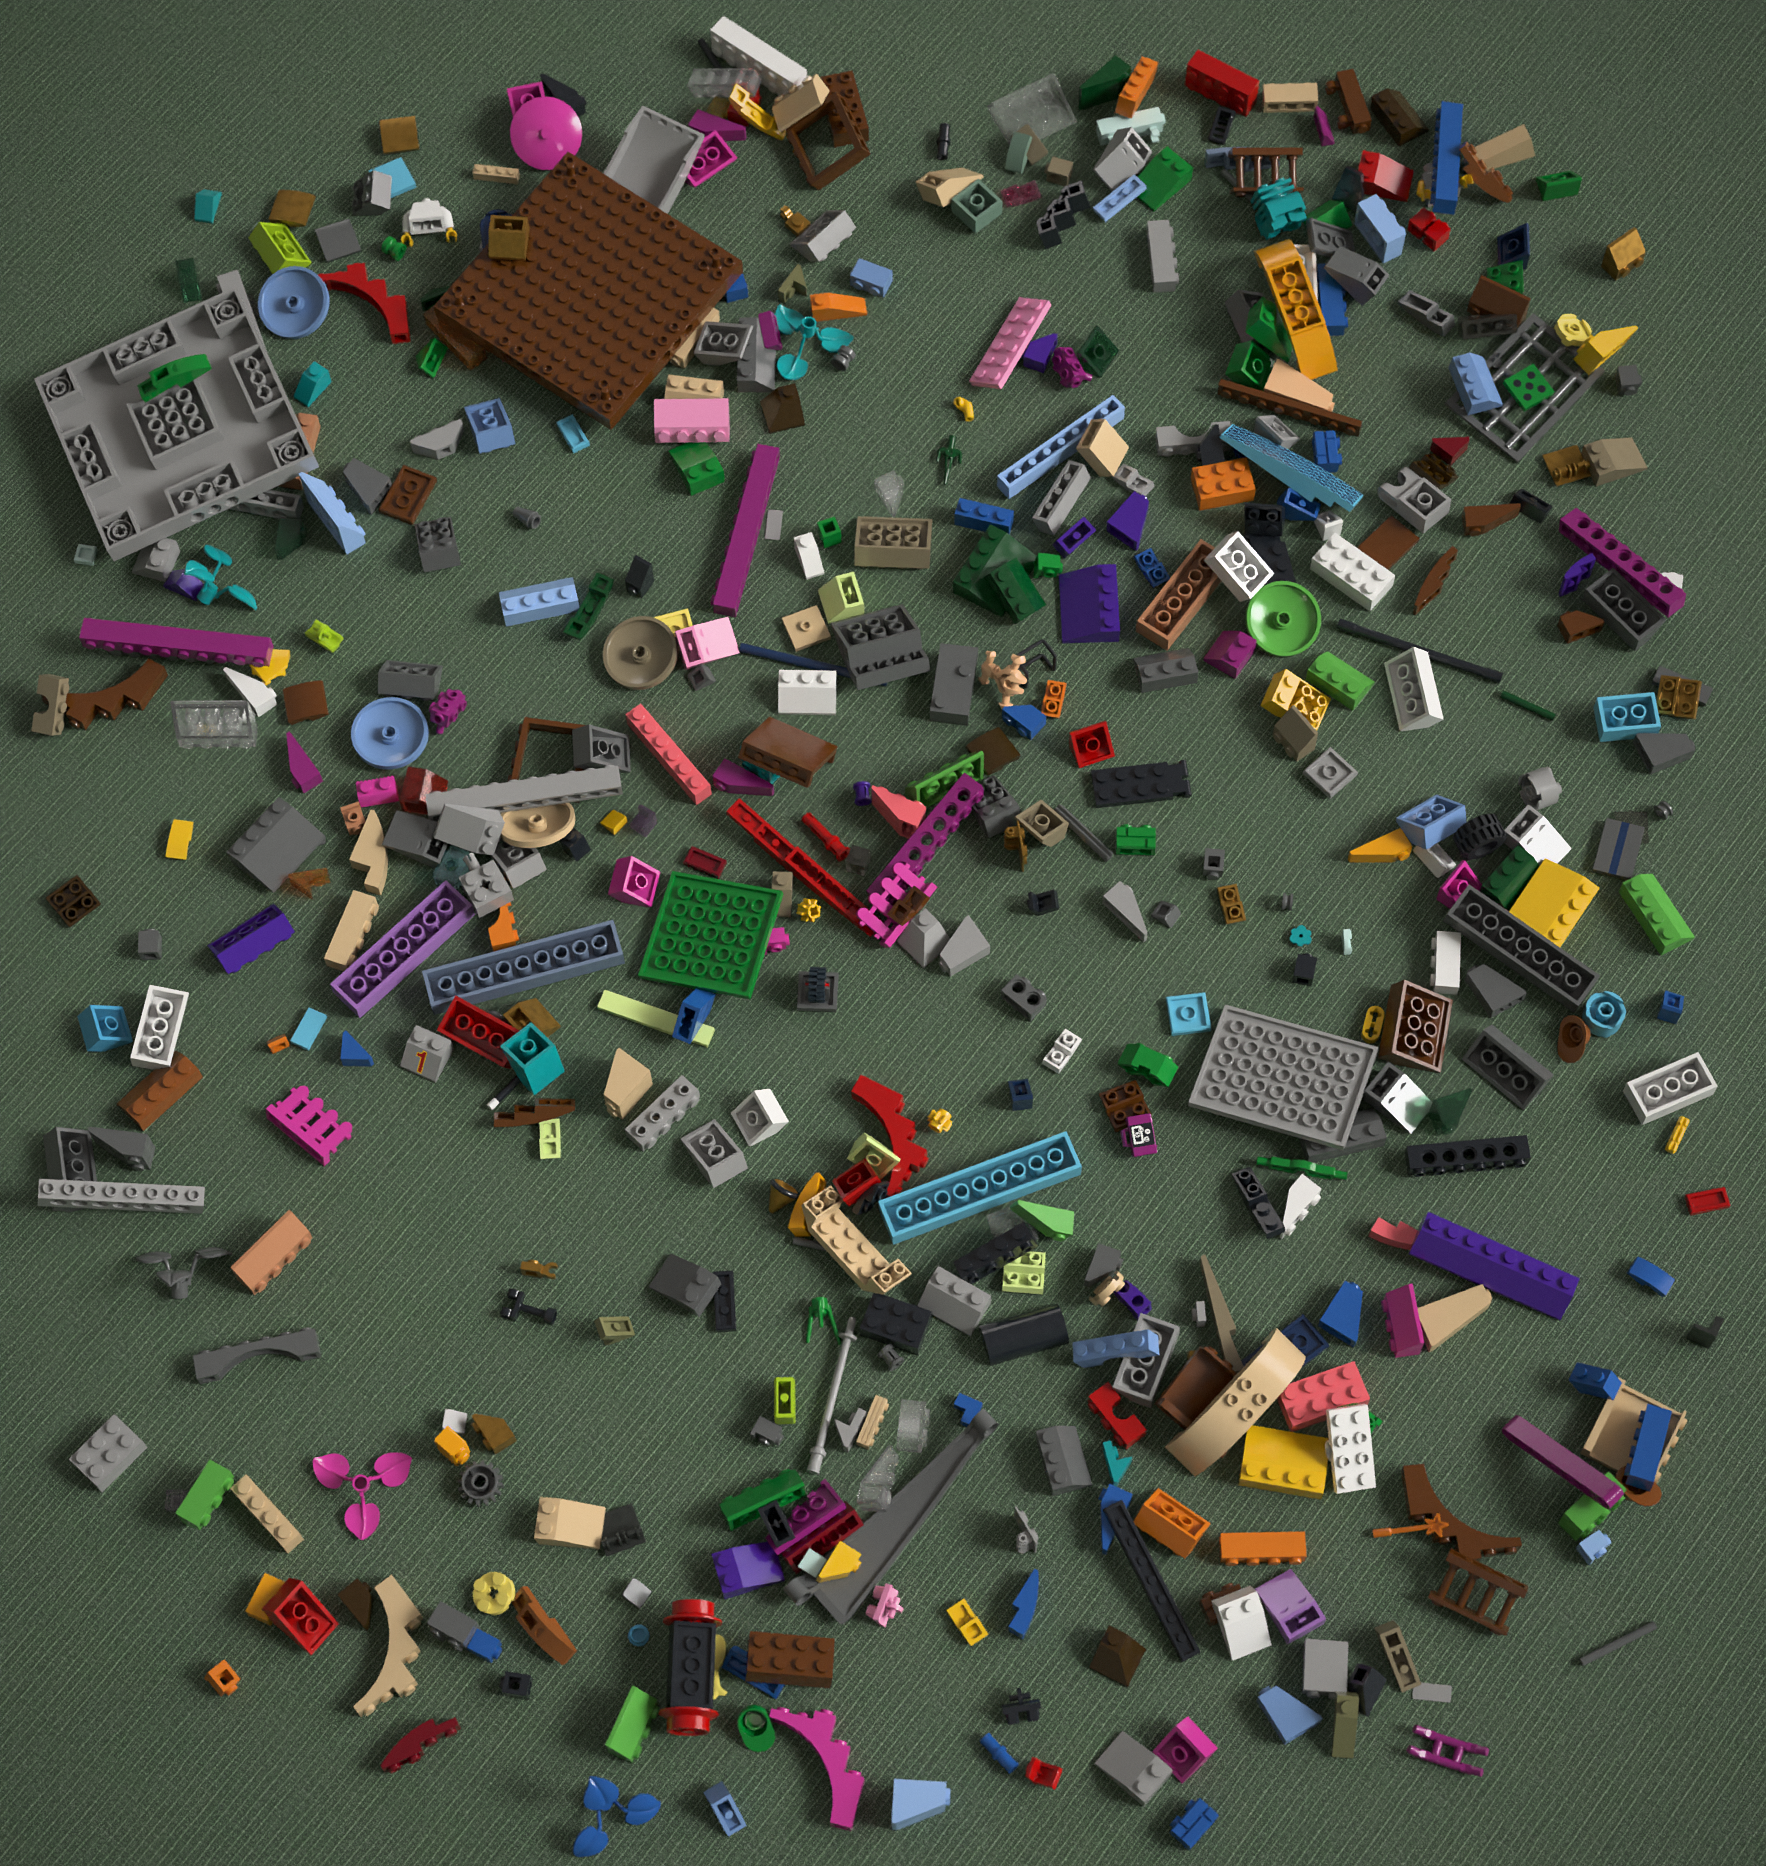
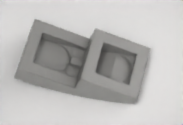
(1132, 481)

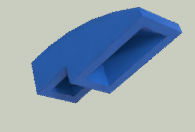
(1025, 1606)

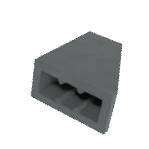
(367, 484)
(1663, 749)
(1493, 990)

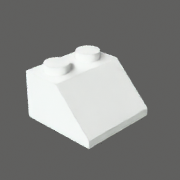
(759, 1116)

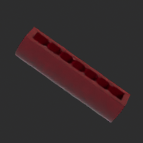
(823, 1537)

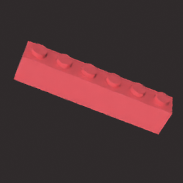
(668, 754)

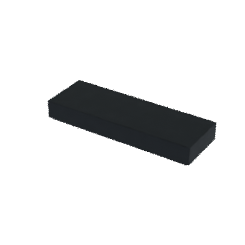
(725, 1302)

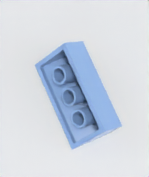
(539, 601)

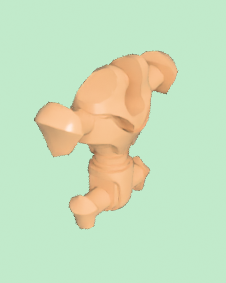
(1006, 679)

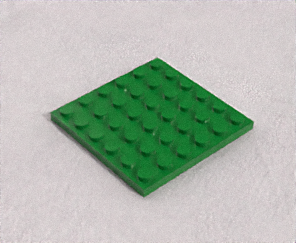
(711, 935)

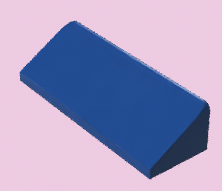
(736, 1664)

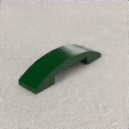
(590, 607)

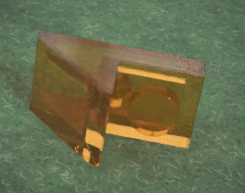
(306, 879)

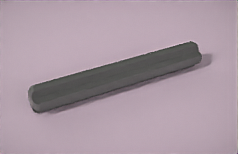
(1088, 837)

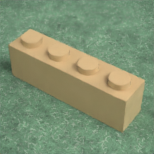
(351, 931)
(267, 1513)

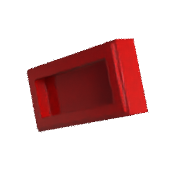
(1707, 1201)

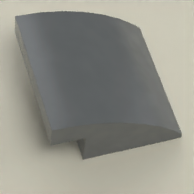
(880, 646)

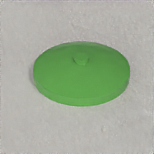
(1283, 619)

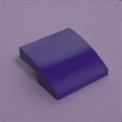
(1578, 572)

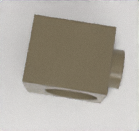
(1059, 171)

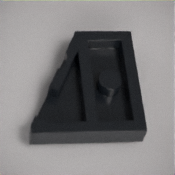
(1350, 188)

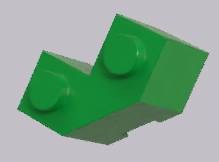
(1154, 1066)

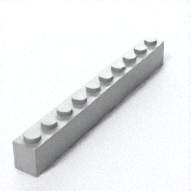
(531, 792)

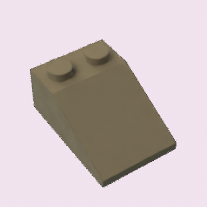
(1613, 459)

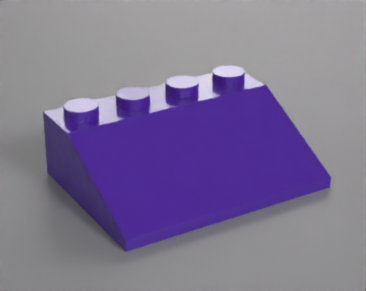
(1090, 605)

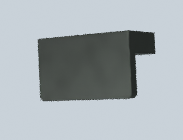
(1705, 1336)

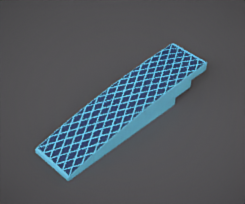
(1292, 469)

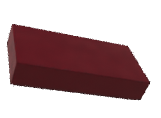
(705, 862)

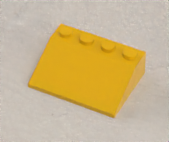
(1554, 900)
(1284, 1462)

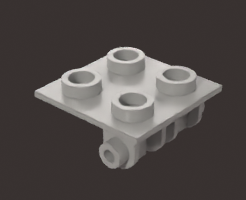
(1028, 1538)

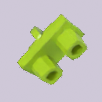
(324, 636)

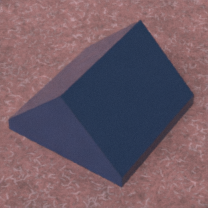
(1514, 246)

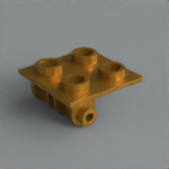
(1567, 465)
(1014, 840)

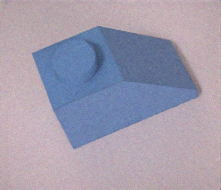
(724, 1808)

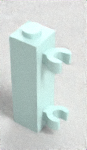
(1143, 122)

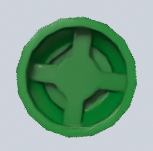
(392, 247)

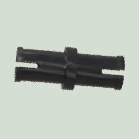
(943, 141)

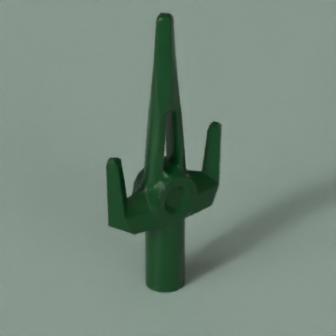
(949, 453)

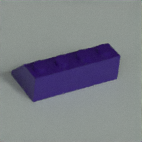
(251, 939)

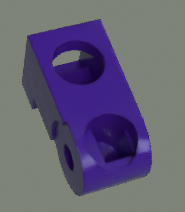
(1133, 1300)

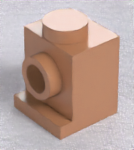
(353, 818)

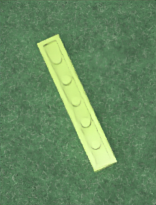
(648, 1016)

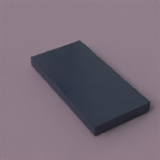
(1303, 1336)

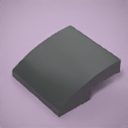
(338, 240)

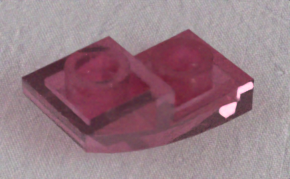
(1021, 195)

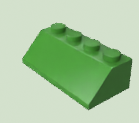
(1655, 913)

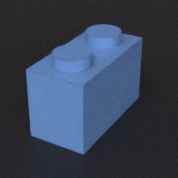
(871, 278)

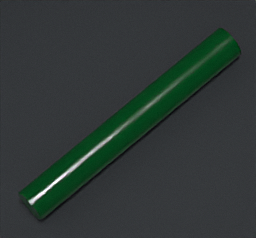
(1527, 705)

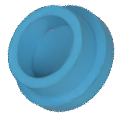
(638, 1635)

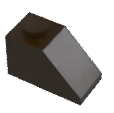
(358, 1601)

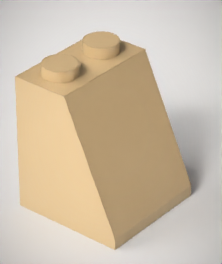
(625, 1084)

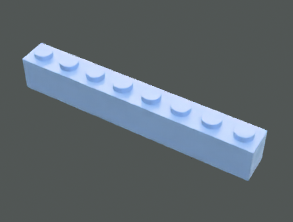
(1055, 449)

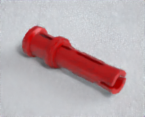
(831, 841)

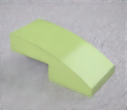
(550, 1139)

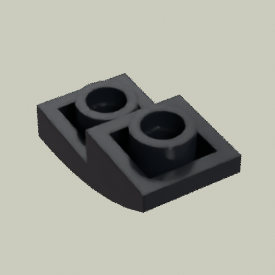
(874, 1193)

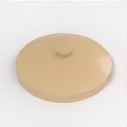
(537, 825)

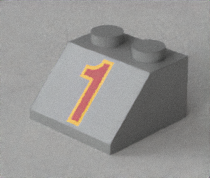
(426, 1053)

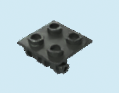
(621, 1530)

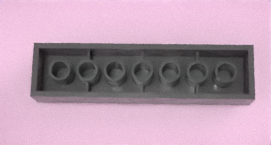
(1521, 948)

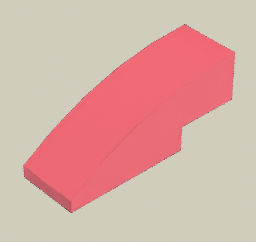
(1399, 1236)

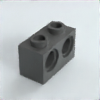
(1020, 1000)

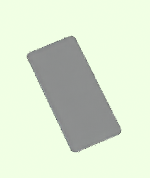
(773, 525)
(1433, 1692)

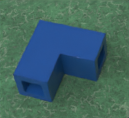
(968, 1406)

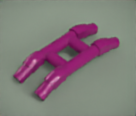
(1459, 1745)

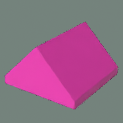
(1456, 884)

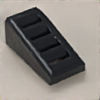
(1227, 113)

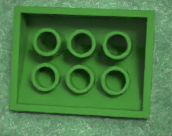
(936, 785)

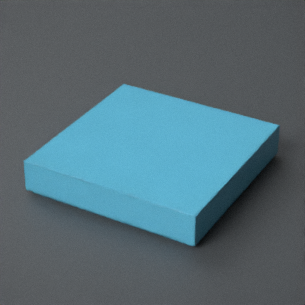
(401, 177)
(1188, 1014)

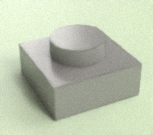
(1198, 1314)

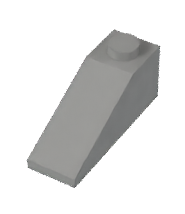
(1123, 905)

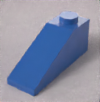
(1108, 1497)

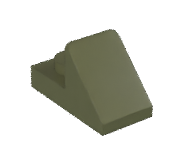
(793, 283)
(614, 1329)

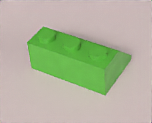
(1339, 680)
(205, 1495)
(632, 1725)

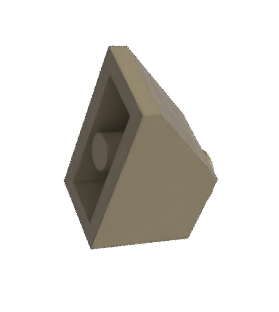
(784, 882)

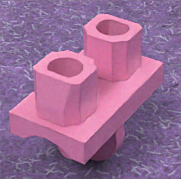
(887, 1604)

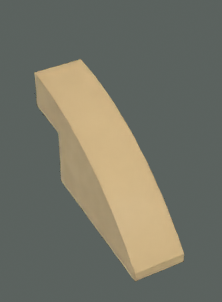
(371, 855)

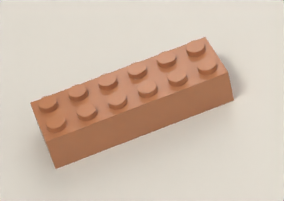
(1179, 598)

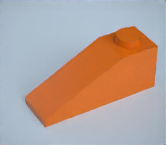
(836, 306)

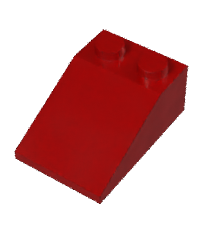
(1385, 176)
(300, 1615)

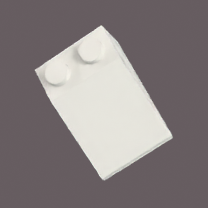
(1242, 1622)

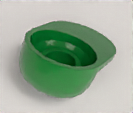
(756, 1728)

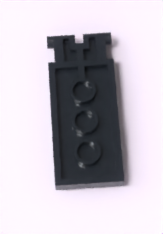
(1274, 554)
(1140, 784)

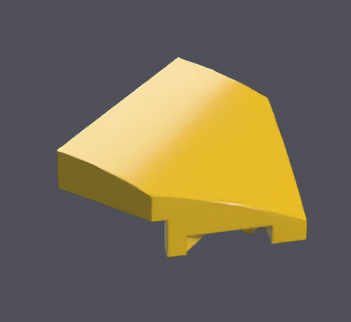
(277, 667)

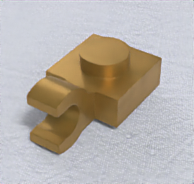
(794, 222)
(535, 1269)

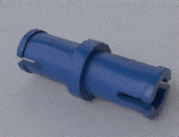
(999, 1753)

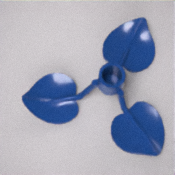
(601, 1795)

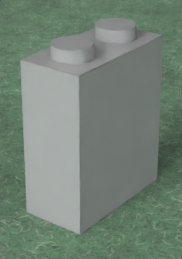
(1324, 1668)

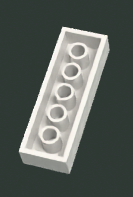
(749, 52)

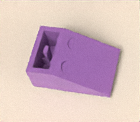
(1290, 1606)

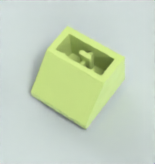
(841, 598)

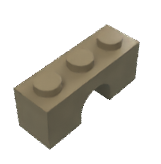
(55, 690)

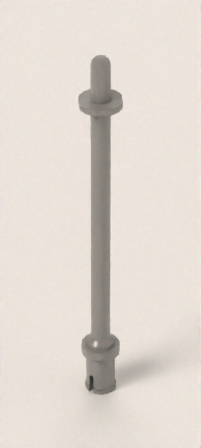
(818, 1452)

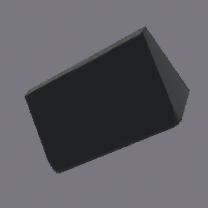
(1531, 505)

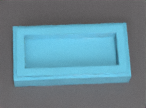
(573, 433)
(308, 1029)

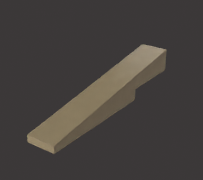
(1221, 1316)

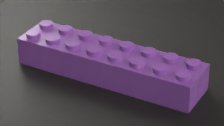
(402, 949)

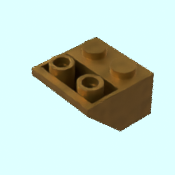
(508, 237)
(534, 1012)

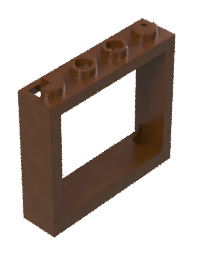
(844, 163)
(541, 725)

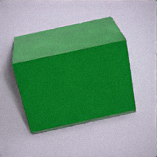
(1558, 185)
(1332, 213)

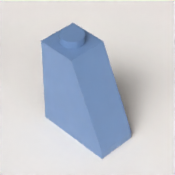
(1287, 1714)

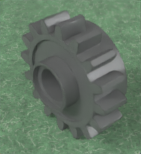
(484, 1493)

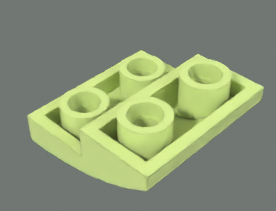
(1025, 1274)

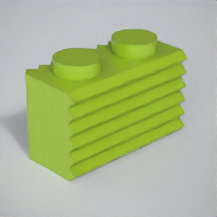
(784, 1400)

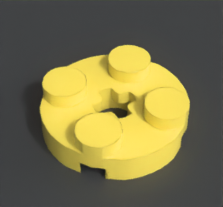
(1572, 330)
(502, 1599)

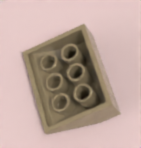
(893, 542)

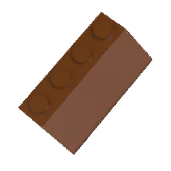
(160, 1090)

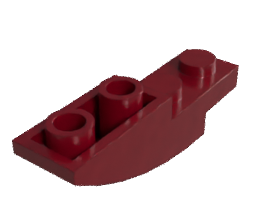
(410, 1746)

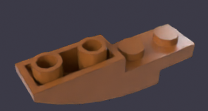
(1487, 180)
(541, 1628)

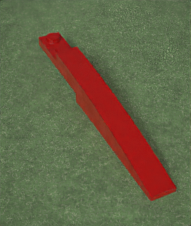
(798, 863)

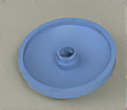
(293, 302)
(389, 733)

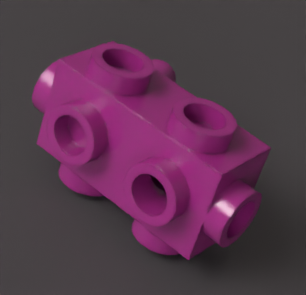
(1069, 367)
(447, 709)

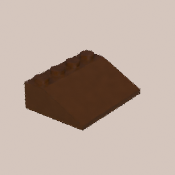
(1415, 1027)

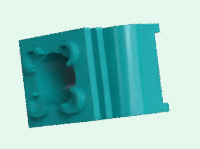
(1278, 208)

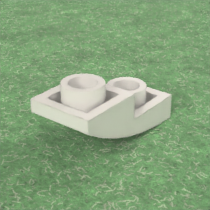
(1062, 1051)

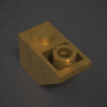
(495, 1431)

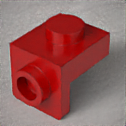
(1043, 1773)

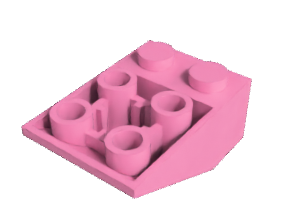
(706, 642)

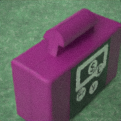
(1140, 1135)

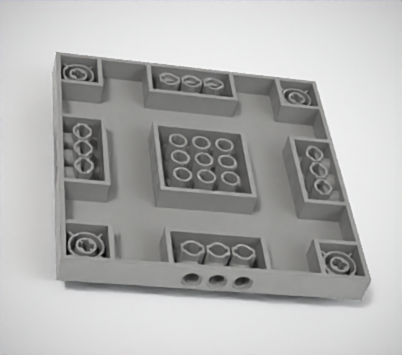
(189, 448)

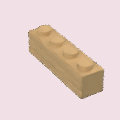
(496, 174)
(872, 1422)

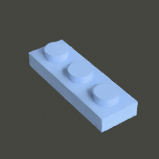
(1119, 198)

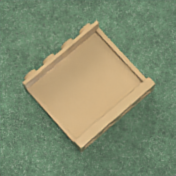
(1616, 1425)

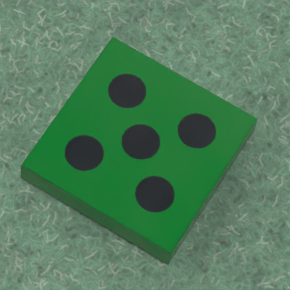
(1528, 387)

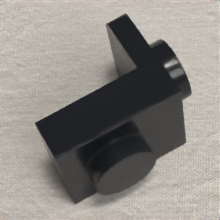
(1043, 902)

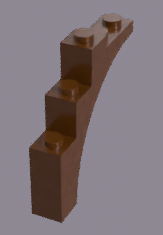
(108, 703)
(1424, 1504)

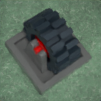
(817, 990)

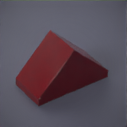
(1449, 448)

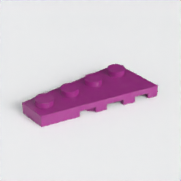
(814, 1512)

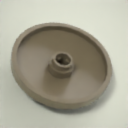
(640, 653)

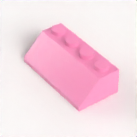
(691, 420)

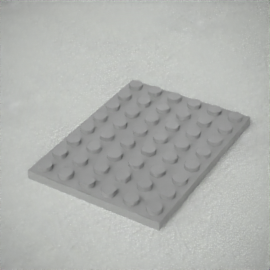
(1283, 1077)

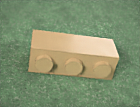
(1289, 97)

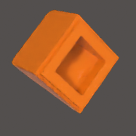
(278, 1043)

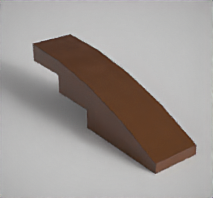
(1433, 584)
(543, 1110)

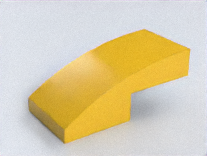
(179, 839)
(967, 1622)

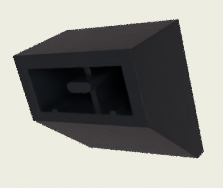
(1264, 519)

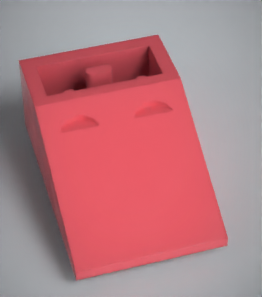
(902, 814)

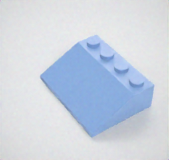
(332, 513)

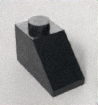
(1210, 448)
(639, 577)

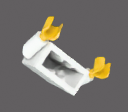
(427, 218)

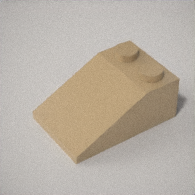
(569, 1523)

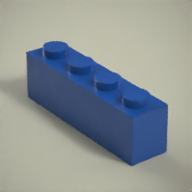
(1331, 302)
(1648, 1448)

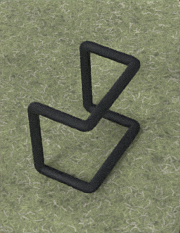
(1022, 667)

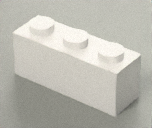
(1446, 962)

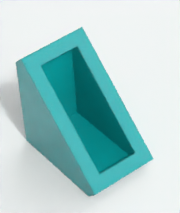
(206, 205)

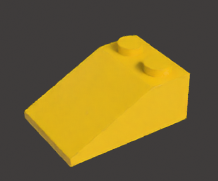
(1602, 347)

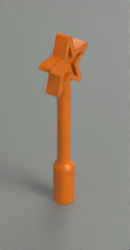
(1432, 1526)

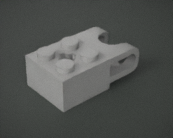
(1415, 500)

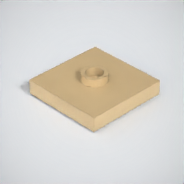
(806, 628)

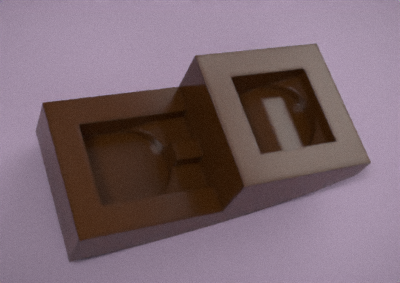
(907, 908)

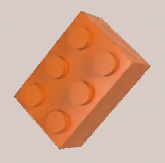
(1223, 484)

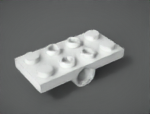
(1350, 1448)

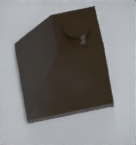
(783, 409)
(1117, 1656)

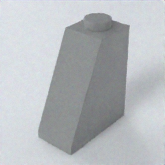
(963, 948)

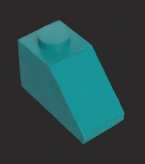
(312, 384)

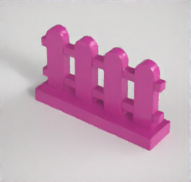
(878, 902)
(308, 1139)

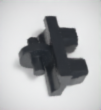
(1031, 1707)

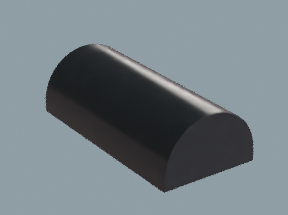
(1024, 1334)

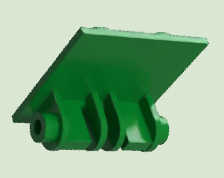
(1508, 275)

